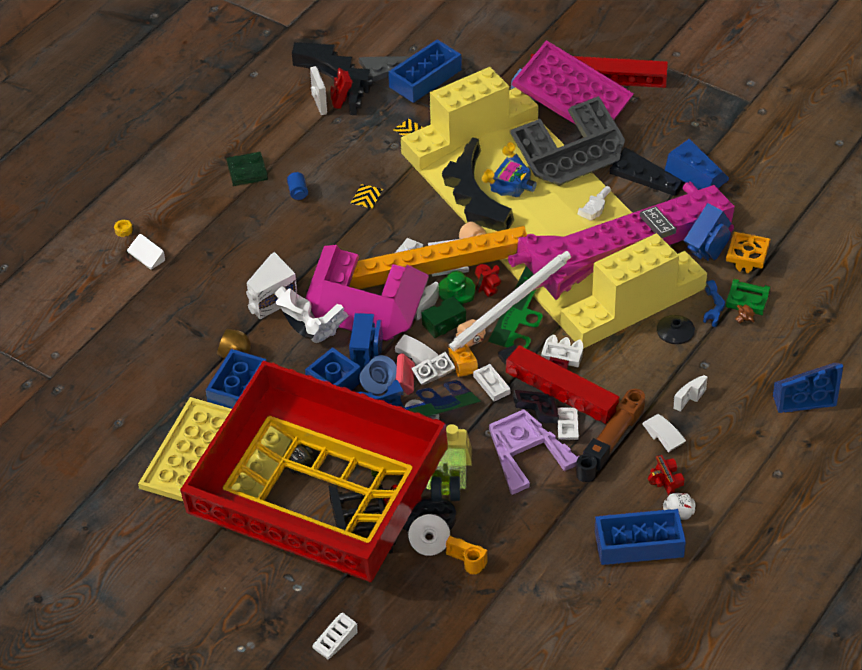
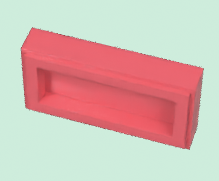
(405, 374)

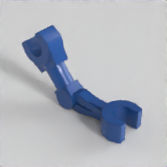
(718, 300)

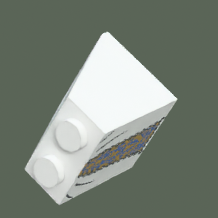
(266, 282)

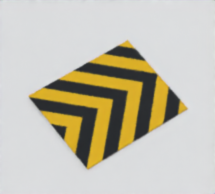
(407, 127)
(366, 196)

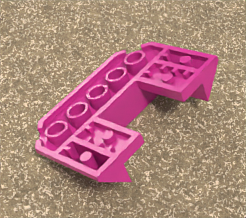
(394, 307)

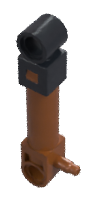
(599, 449)

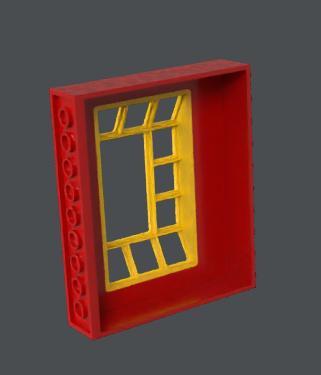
(336, 424)

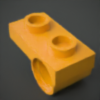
(464, 361)
(473, 556)

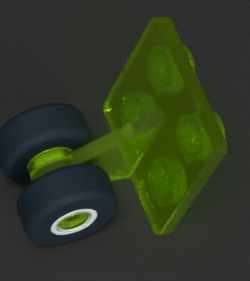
(449, 475)

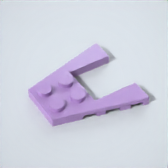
(519, 434)

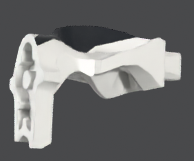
(299, 315)

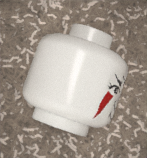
(682, 502)

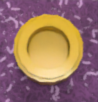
(123, 228)

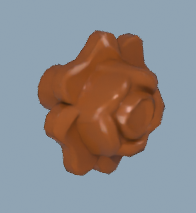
(745, 313)

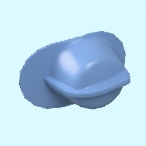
(378, 374)

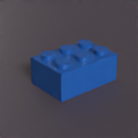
(232, 378)

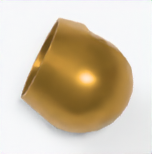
(233, 340)

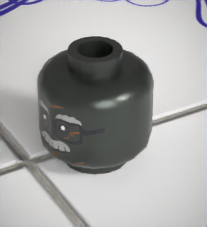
(303, 456)

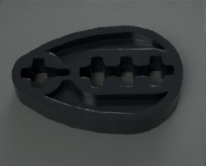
(431, 507)

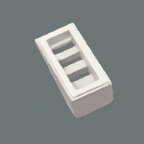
(345, 626)

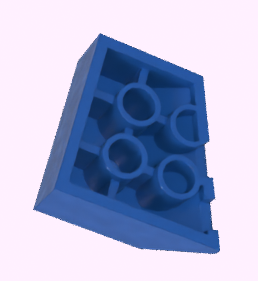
(693, 166)
(809, 389)

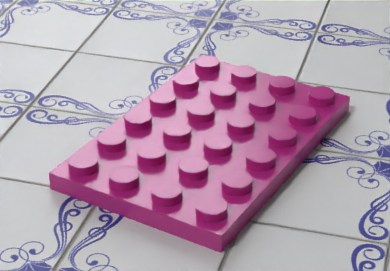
(564, 81)

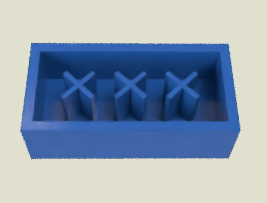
(425, 70)
(639, 536)

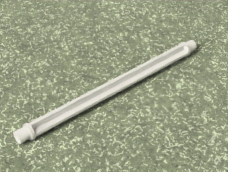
(514, 297)

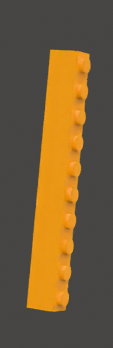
(440, 256)

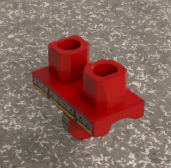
(662, 475)

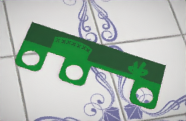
(505, 329)

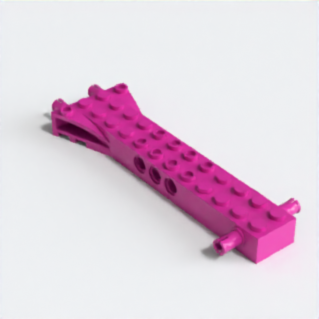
(612, 236)

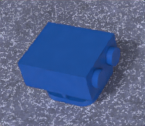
(709, 233)
(365, 339)

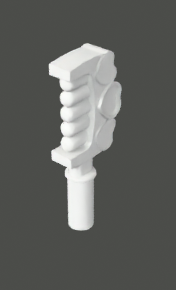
(595, 205)

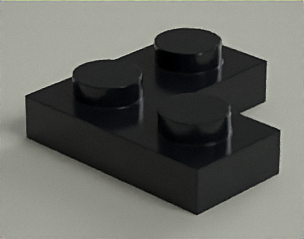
(540, 402)

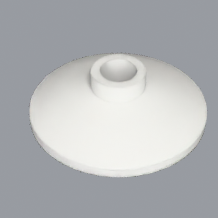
(424, 525)

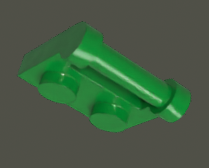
(741, 298)

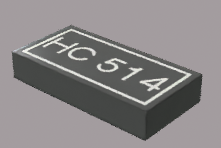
(658, 222)

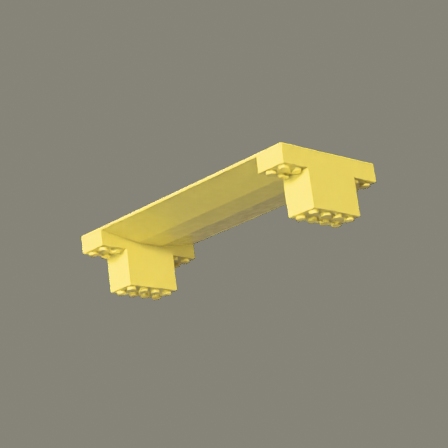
(623, 285)

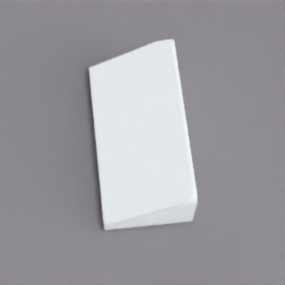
(146, 252)

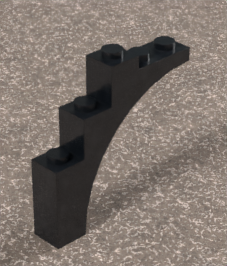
(328, 62)
(477, 204)

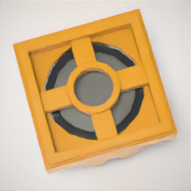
(747, 251)

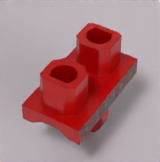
(488, 279)

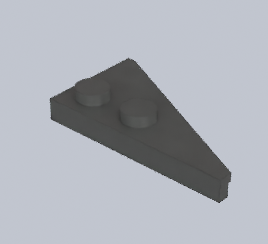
(381, 66)

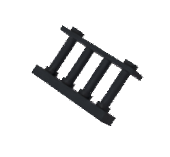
(342, 514)

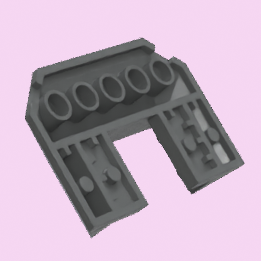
(560, 165)

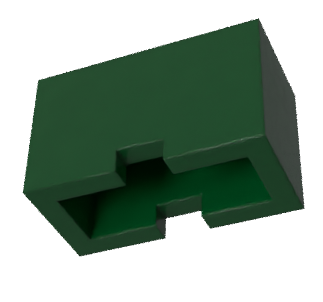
(443, 318)

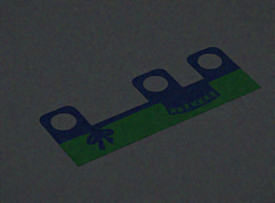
(442, 404)

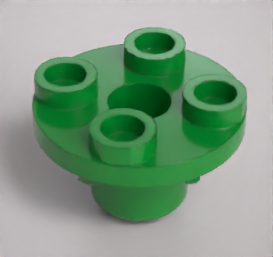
(458, 286)

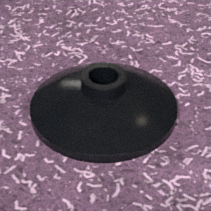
(675, 329)

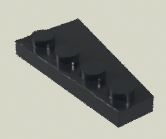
(644, 172)

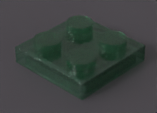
(246, 168)

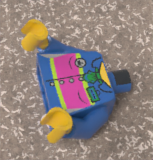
(511, 176)

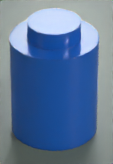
(297, 186)

